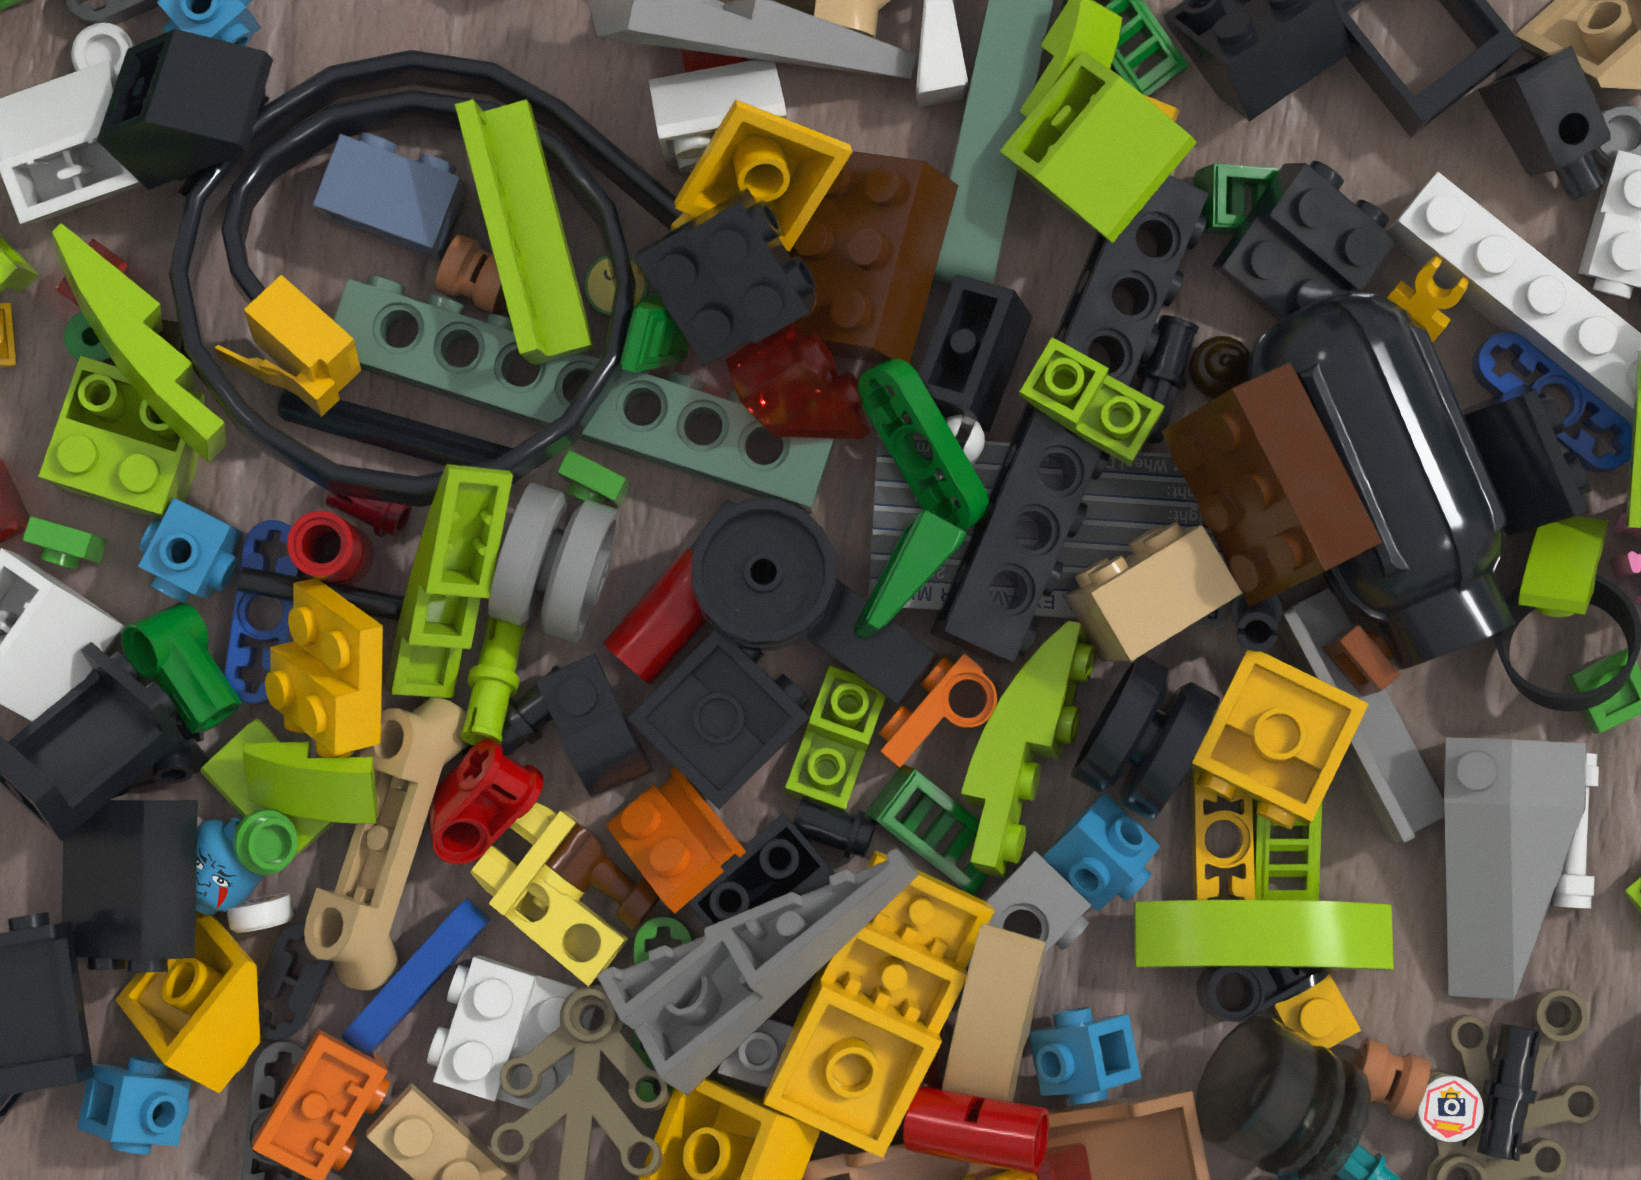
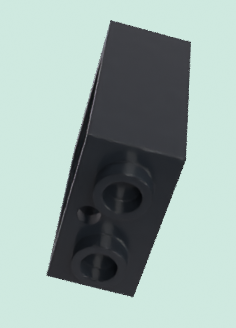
(1479, 22)

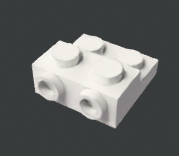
(1615, 234)
(498, 1018)

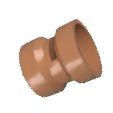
(470, 273)
(1394, 1079)

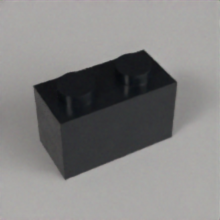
(974, 349)

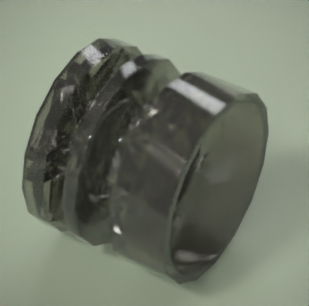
(1282, 1101)

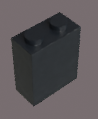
(133, 884)

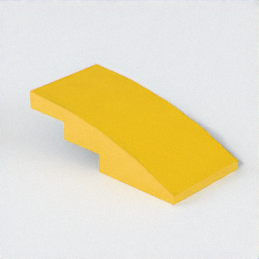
(879, 1015)

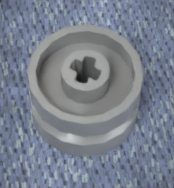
(544, 560)

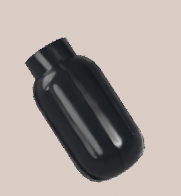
(1411, 466)

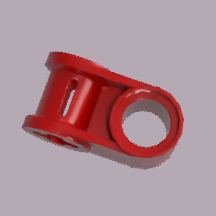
(480, 802)

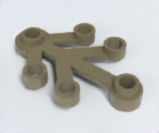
(582, 1095)
(1542, 1113)

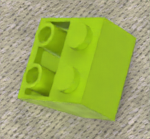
(1097, 146)
(116, 446)

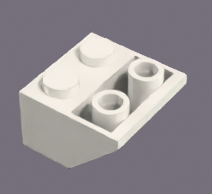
(694, 104)
(52, 147)
(43, 636)

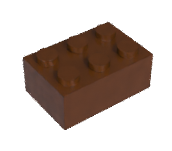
(875, 255)
(1270, 484)

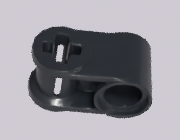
(1262, 988)

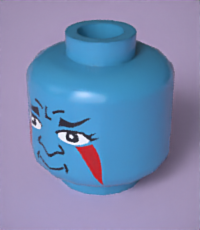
(219, 876)

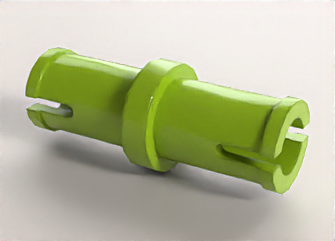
(493, 681)

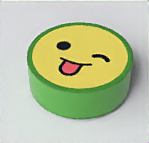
(601, 290)

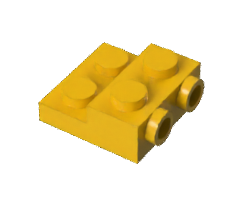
(330, 672)
(1277, 739)

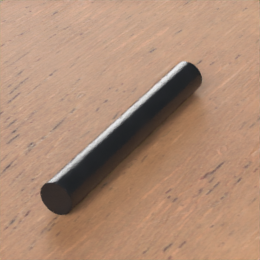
(281, 587)

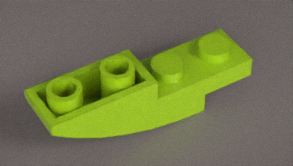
(1028, 721)

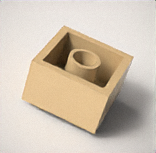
(1152, 593)

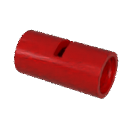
(311, 534)
(658, 622)
(977, 1130)

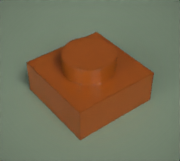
(1362, 659)

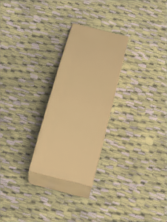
(994, 1014)

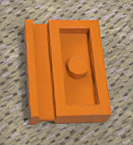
(675, 840)

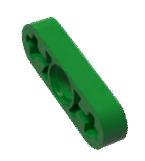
(926, 419)

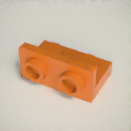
(321, 1107)

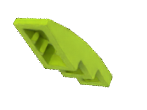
(128, 328)
(448, 580)

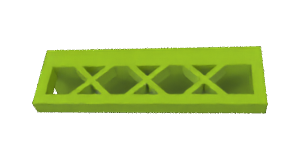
(525, 231)

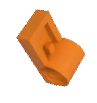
(908, 728)

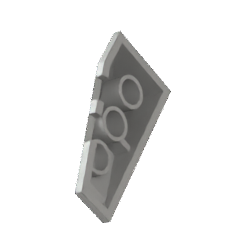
(1506, 844)

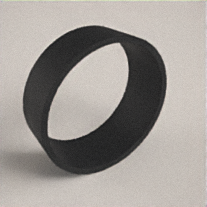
(1606, 597)

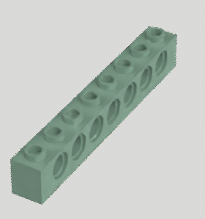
(373, 307)

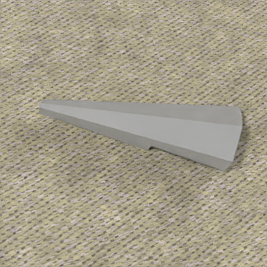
(749, 31)
(715, 991)

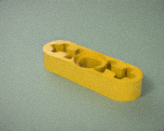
(1209, 887)

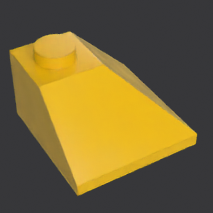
(773, 159)
(201, 1010)

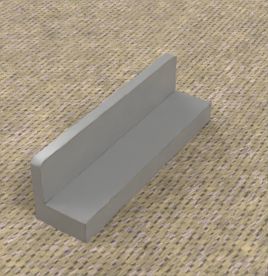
(1381, 748)

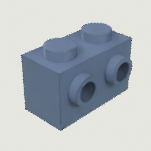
(391, 194)

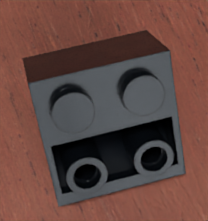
(1259, 48)
(183, 105)
(1525, 459)
(775, 864)

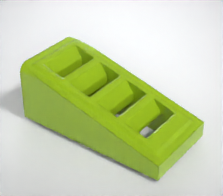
(1309, 870)

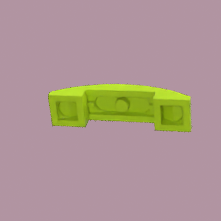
(1263, 934)

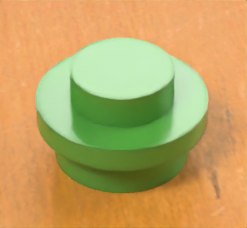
(265, 842)

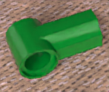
(175, 652)

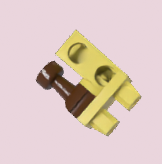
(547, 889)

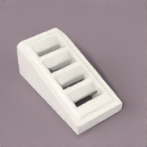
(941, 60)

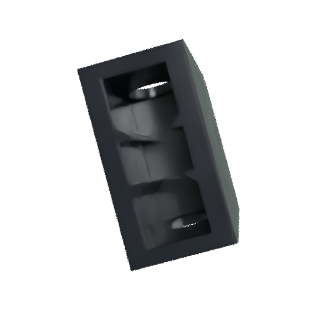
(1551, 119)

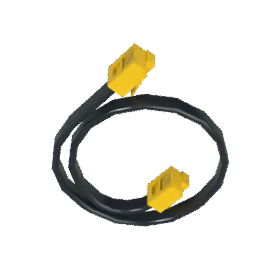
(305, 340)

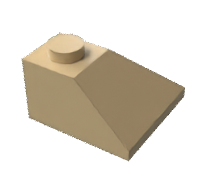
(1601, 34)

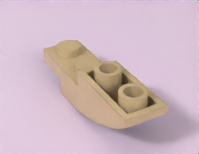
(432, 1144)

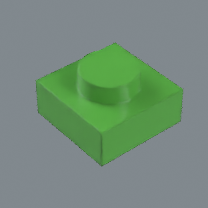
(592, 480)
(64, 544)
(1619, 708)

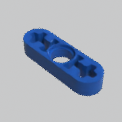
(1580, 398)
(241, 656)
(416, 978)

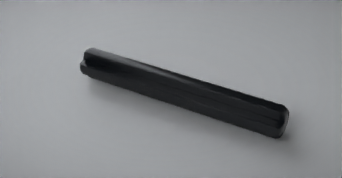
(391, 432)

